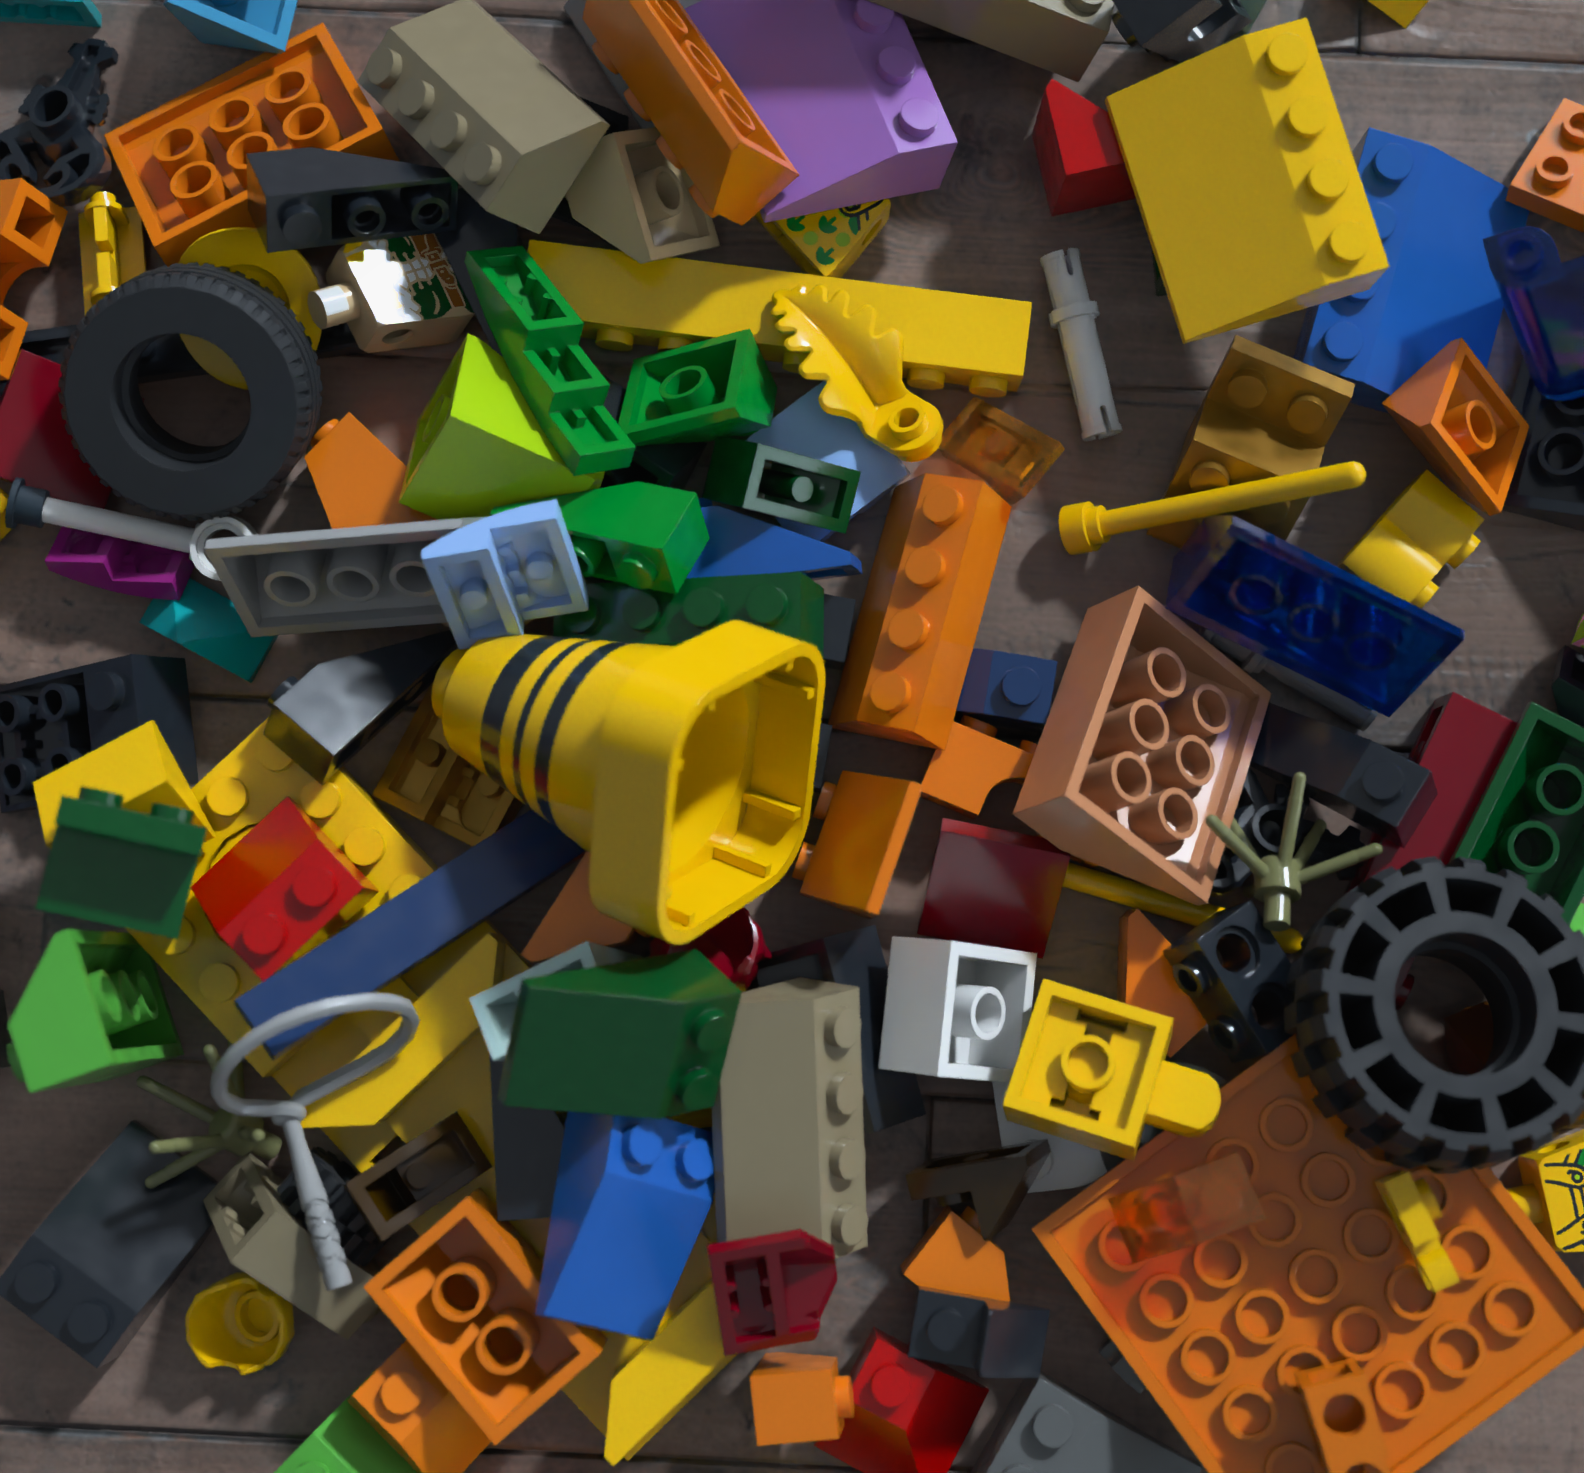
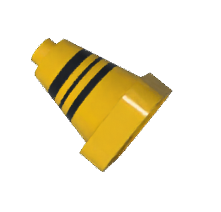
(656, 759)

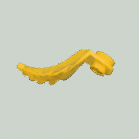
(858, 370)

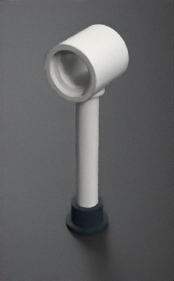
(35, 507)

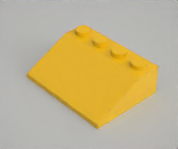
(1247, 183)

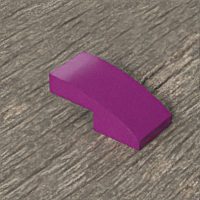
(120, 564)

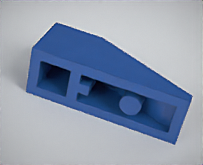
(753, 546)

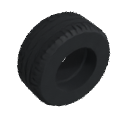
(129, 446)

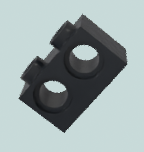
(1251, 975)

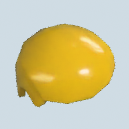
(239, 1324)

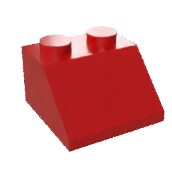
(281, 890)

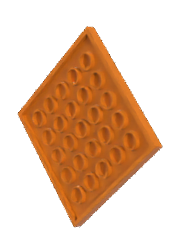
(1317, 1285)

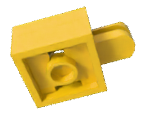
(1101, 1074)

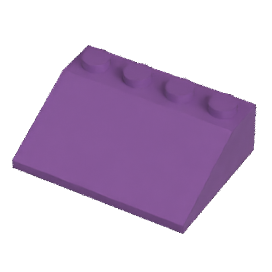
(837, 96)

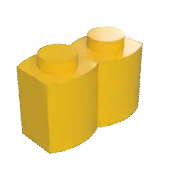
(1415, 540)

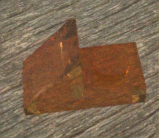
(999, 449)

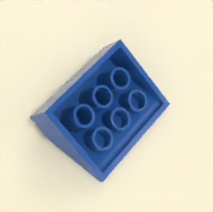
(1438, 278)

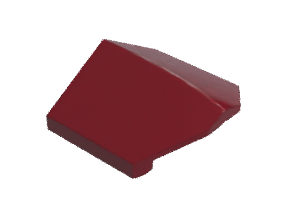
(771, 1289)

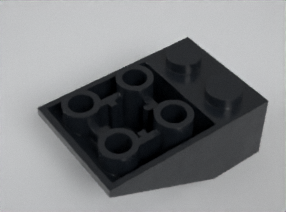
(79, 709)

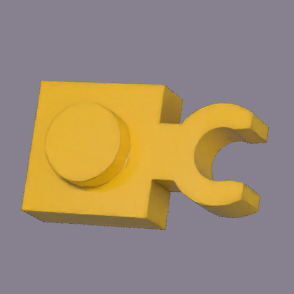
(1413, 1212)

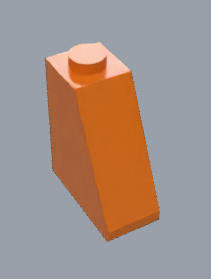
(357, 477)

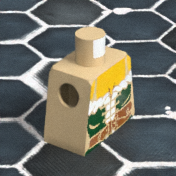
(393, 294)

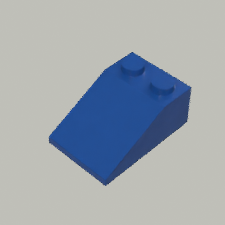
(623, 1220)

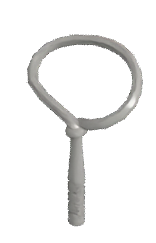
(292, 1112)

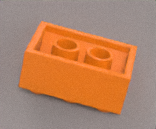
(470, 1310)

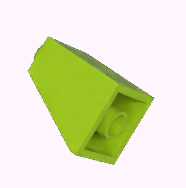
(482, 444)

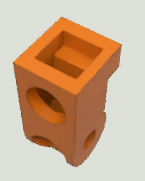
(1343, 1418)

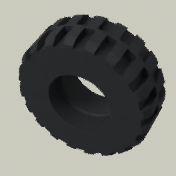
(1369, 1071)

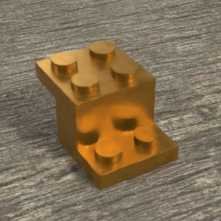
(1254, 424)

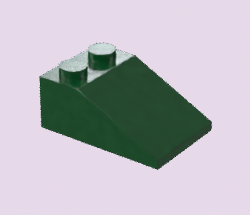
(622, 1038)

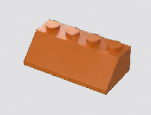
(692, 103)
(921, 611)

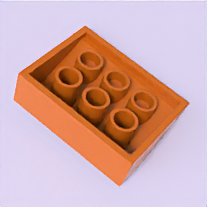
(190, 153)

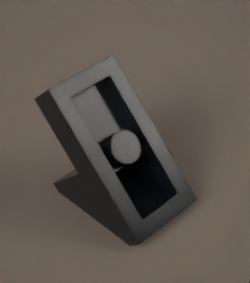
(978, 1333)

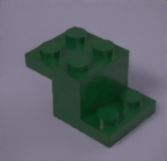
(121, 863)

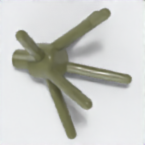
(1280, 876)
(225, 1129)

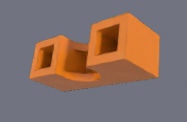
(27, 241)
(973, 766)

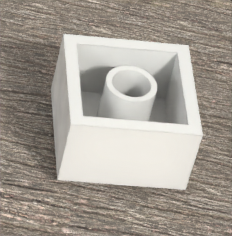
(956, 1008)

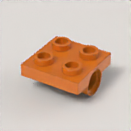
(1554, 170)

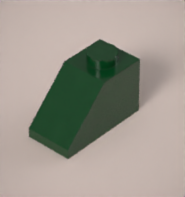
(781, 484)

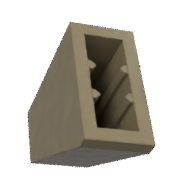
(278, 1249)

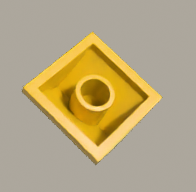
(132, 766)

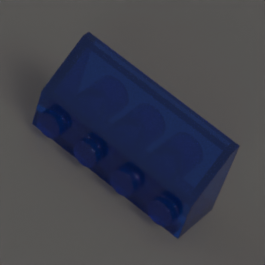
(1307, 613)

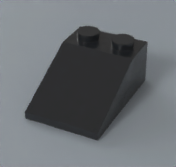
(110, 1248)

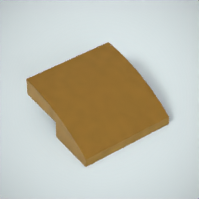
(442, 786)

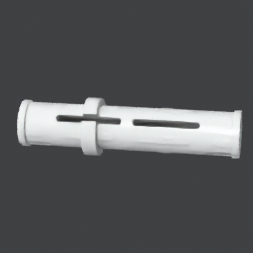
(1075, 320)

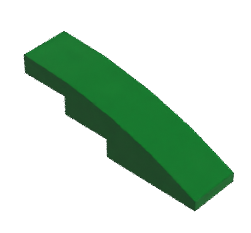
(541, 348)

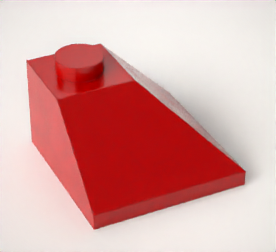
(905, 1411)

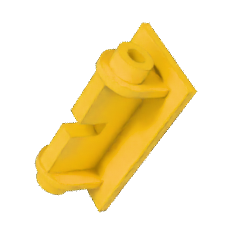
(109, 246)

